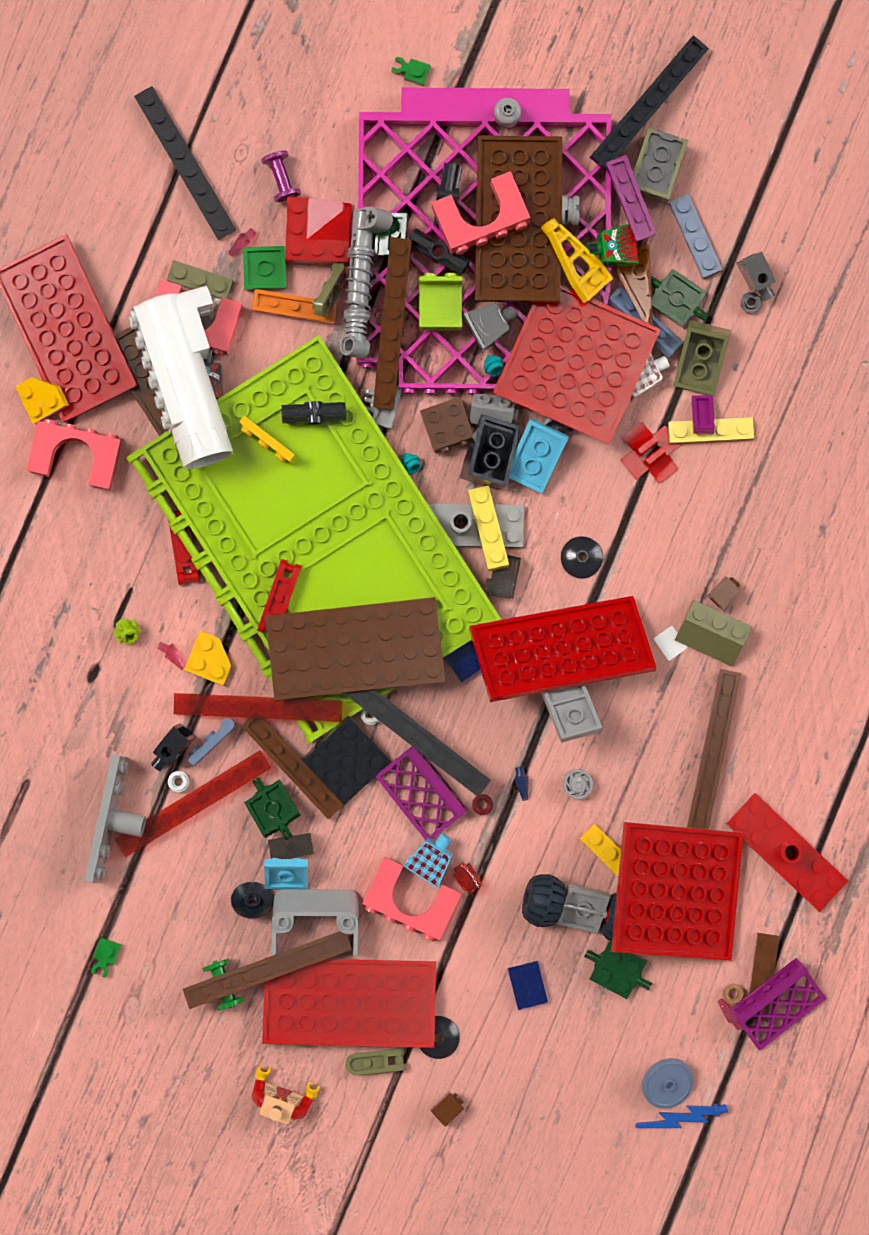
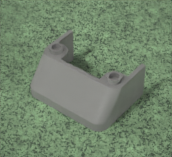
(315, 902)

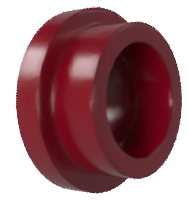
(477, 809)

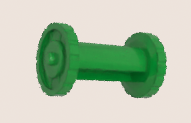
(216, 969)

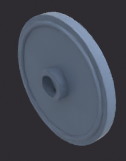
(667, 1083)

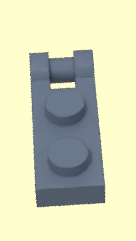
(212, 741)

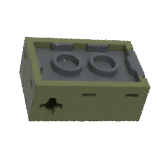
(659, 164)

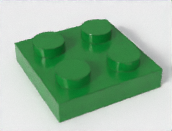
(264, 268)

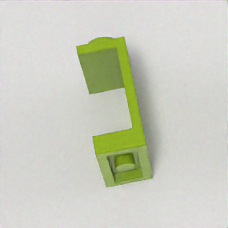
(440, 302)

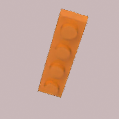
(289, 306)

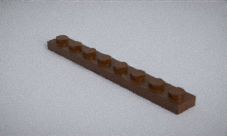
(392, 323)
(714, 749)
(266, 969)

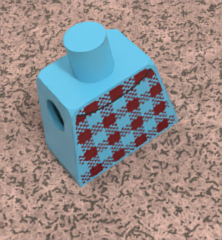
(431, 859)

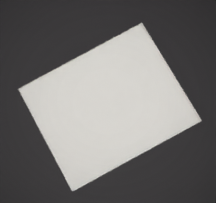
(667, 643)

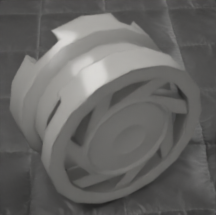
(572, 212)
(577, 783)

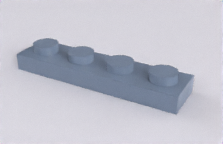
(695, 236)
(666, 340)

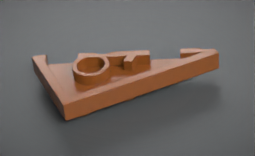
(638, 282)

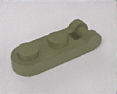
(330, 291)
(375, 1062)

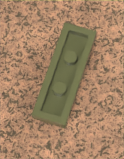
(195, 278)

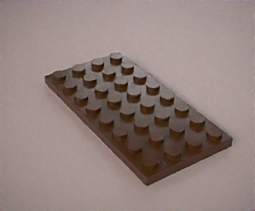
(523, 261)
(355, 649)

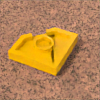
(41, 398)
(209, 659)

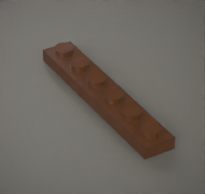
(293, 766)

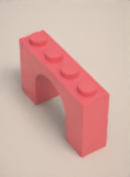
(462, 235)
(223, 329)
(50, 437)
(431, 922)

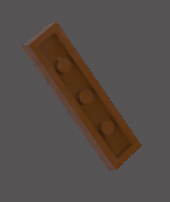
(763, 963)

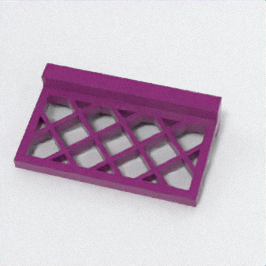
(631, 199)
(435, 780)
(770, 993)

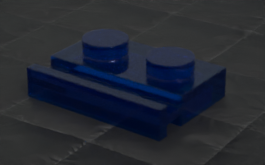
(463, 661)
(527, 985)

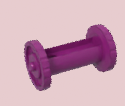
(276, 161)

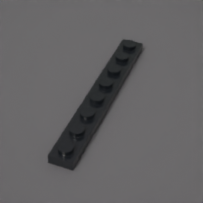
(649, 102)
(185, 163)
(421, 740)

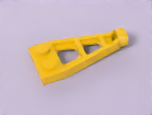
(597, 275)

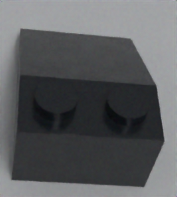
(491, 453)

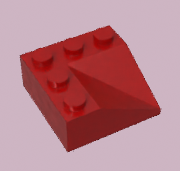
(317, 231)

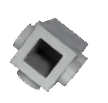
(493, 407)

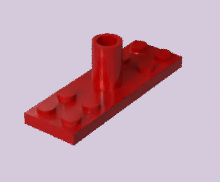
(770, 835)

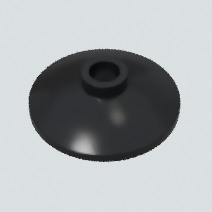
(577, 567)
(252, 893)
(449, 1041)

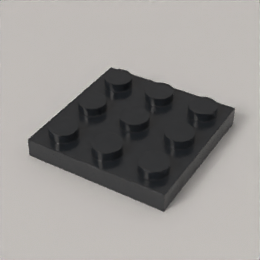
(346, 760)

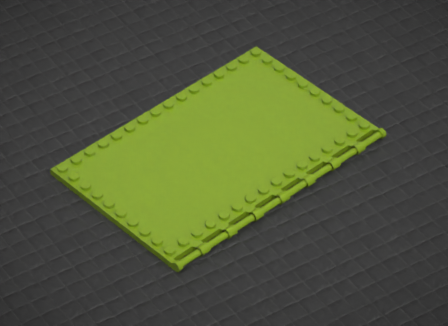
(335, 510)

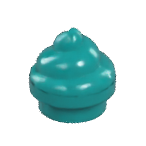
(493, 365)
(411, 463)

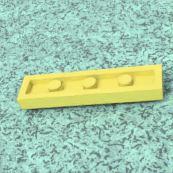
(725, 430)
(488, 528)

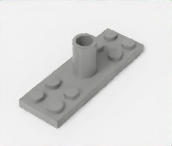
(509, 519)
(572, 713)
(111, 820)

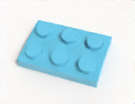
(537, 455)

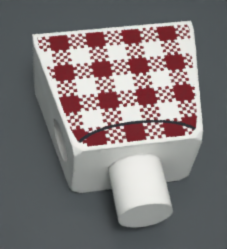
(650, 375)

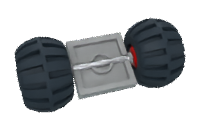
(577, 907)

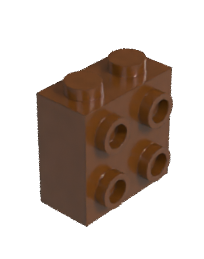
(447, 425)

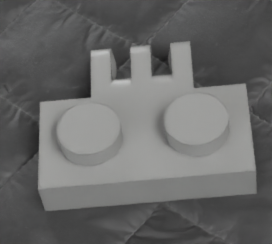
(382, 416)

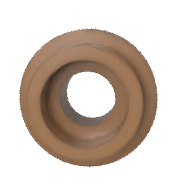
(726, 994)

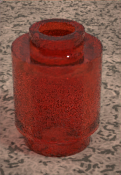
(467, 877)

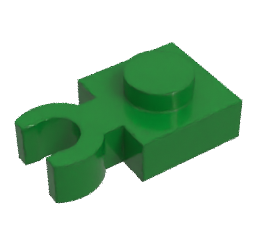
(414, 71)
(106, 953)

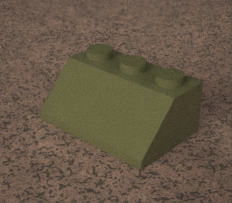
(713, 633)

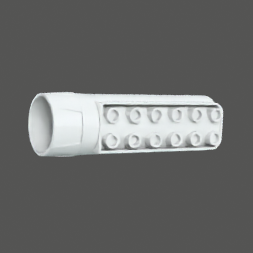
(173, 353)

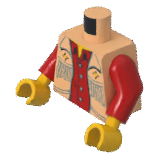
(278, 1102)

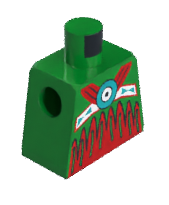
(615, 247)

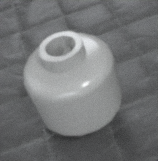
(504, 118)

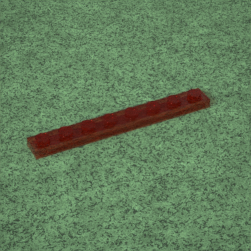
(257, 707)
(195, 802)

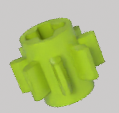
(126, 631)

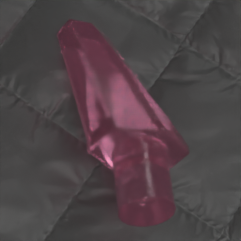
(242, 241)
(172, 654)
(725, 1007)

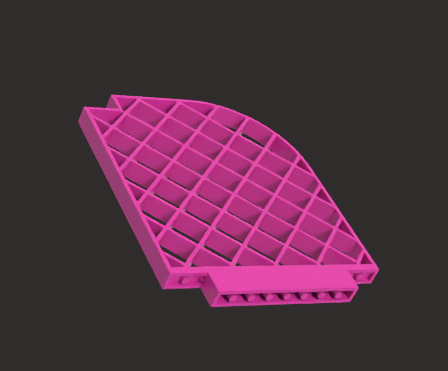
(469, 108)

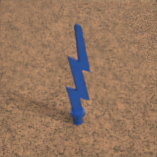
(672, 1118)

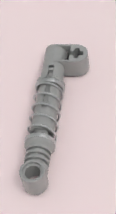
(364, 224)

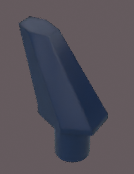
(522, 782)

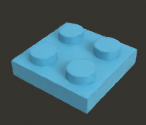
(286, 873)

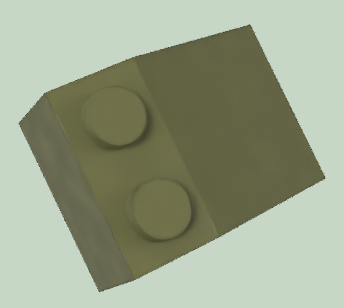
(702, 357)

